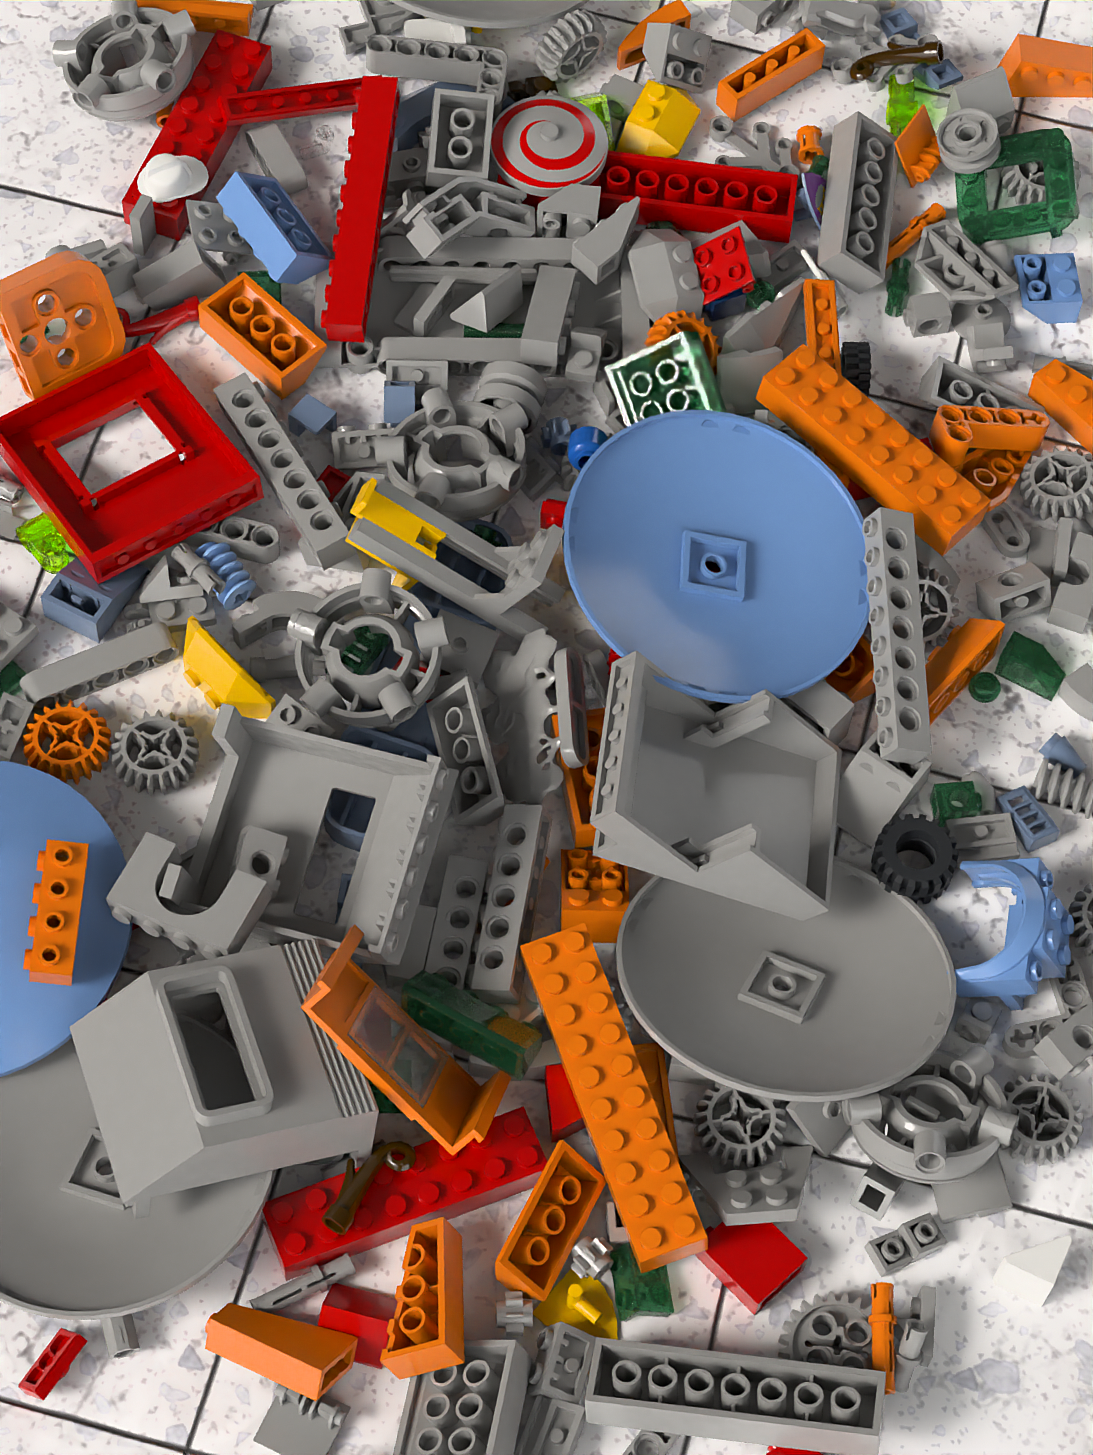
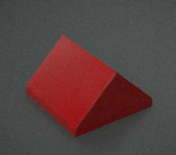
(360, 1315)

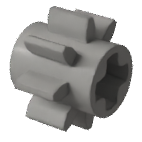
(591, 1257)
(514, 1314)

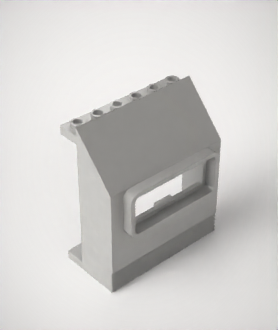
(284, 785)
(150, 1100)

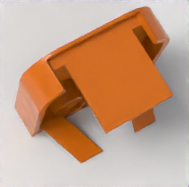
(89, 340)

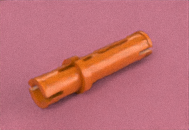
(913, 232)
(882, 1323)

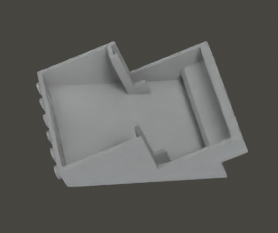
(718, 797)

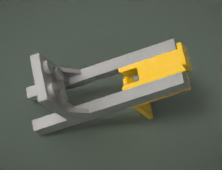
(406, 536)

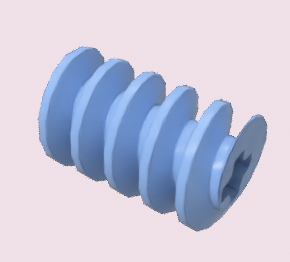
(231, 571)

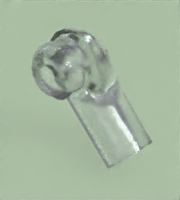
(320, 145)

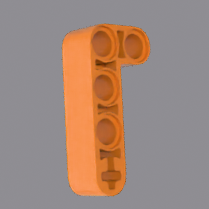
(966, 427)

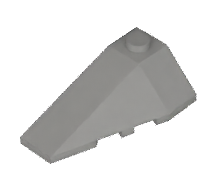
(768, 325)
(955, 385)

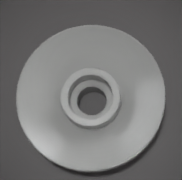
(967, 315)

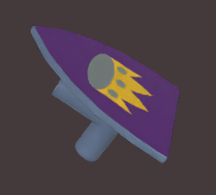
(811, 198)

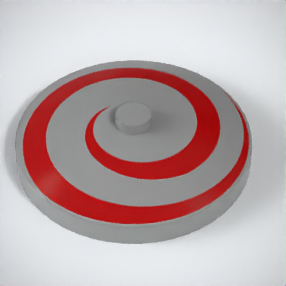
(548, 145)

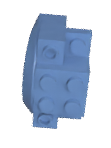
(1034, 937)

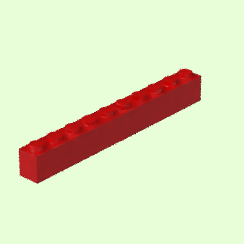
(362, 210)

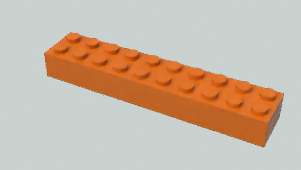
(614, 1099)

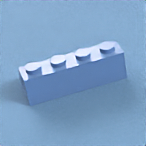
(274, 227)

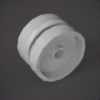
(512, 382)

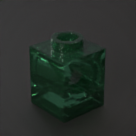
(962, 792)

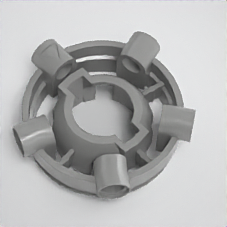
(98, 70)
(481, 433)
(320, 633)
(918, 1148)

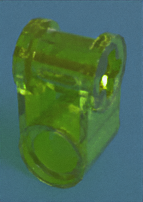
(44, 543)

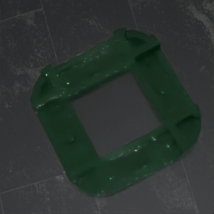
(1029, 219)

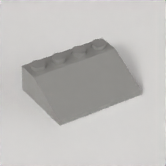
(467, 1405)

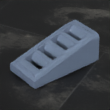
(1031, 841)

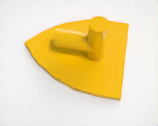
(581, 1305)

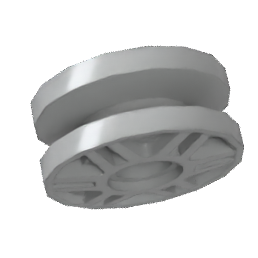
(968, 141)

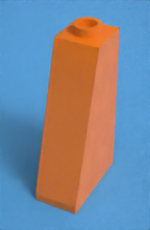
(281, 1348)

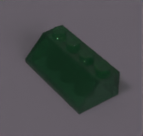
(470, 1023)

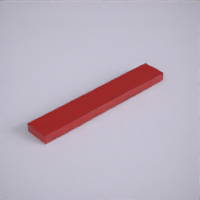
(289, 102)

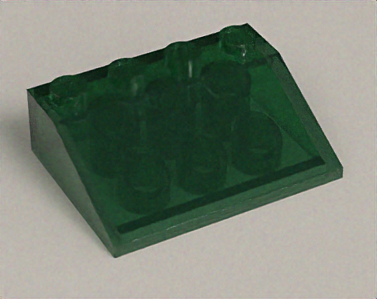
(665, 379)

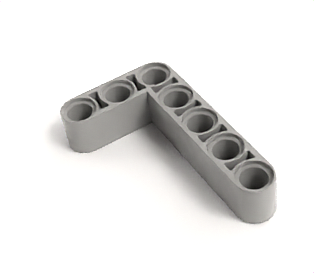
(440, 62)

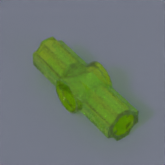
(900, 105)

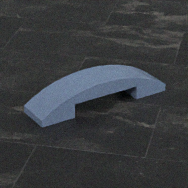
(934, 76)

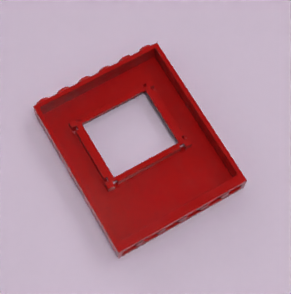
(149, 506)

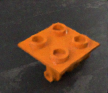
(918, 148)

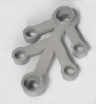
(841, 67)
(759, 158)

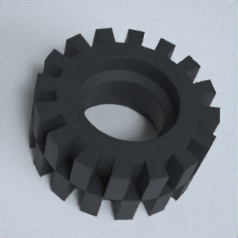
(857, 364)

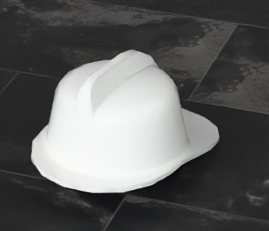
(172, 177)

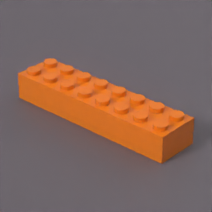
(872, 448)

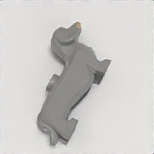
(843, 17)

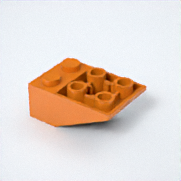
(593, 894)

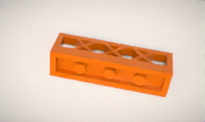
(209, 14)

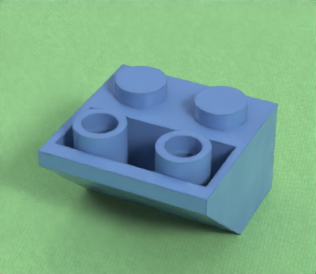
(1049, 286)

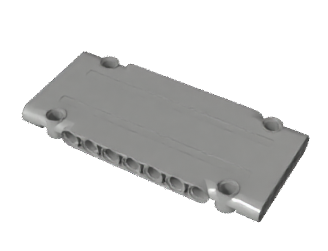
(604, 306)

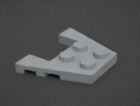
(380, 19)
(753, 1195)

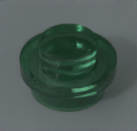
(984, 687)

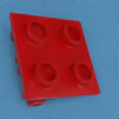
(724, 266)

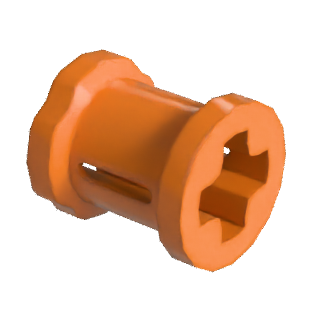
(809, 144)

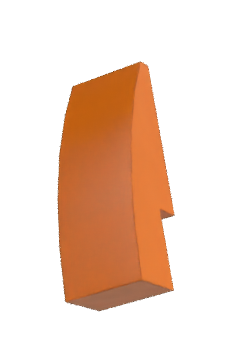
(631, 48)

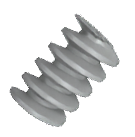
(1064, 788)

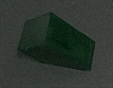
(1030, 666)

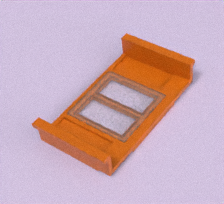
(399, 1053)

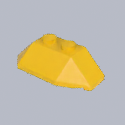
(659, 121)
(221, 676)

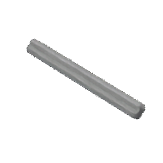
(470, 275)

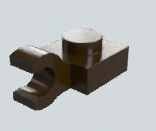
(532, 86)

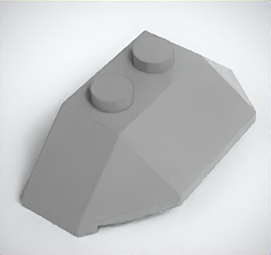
(959, 266)
(665, 274)

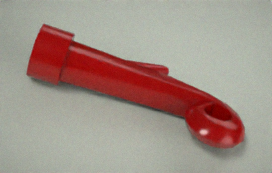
(161, 322)

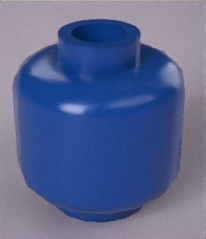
(583, 444)

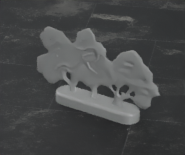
(521, 711)

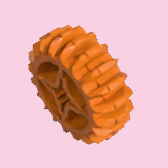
(680, 321)
(67, 732)

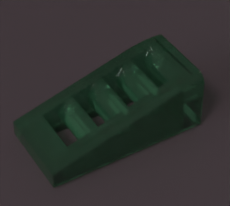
(372, 641)

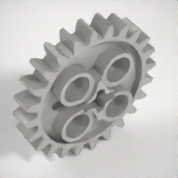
(840, 1319)

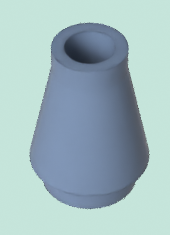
(1060, 751)

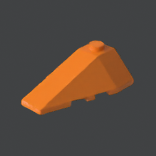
(993, 472)

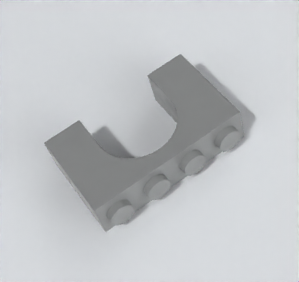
(214, 932)

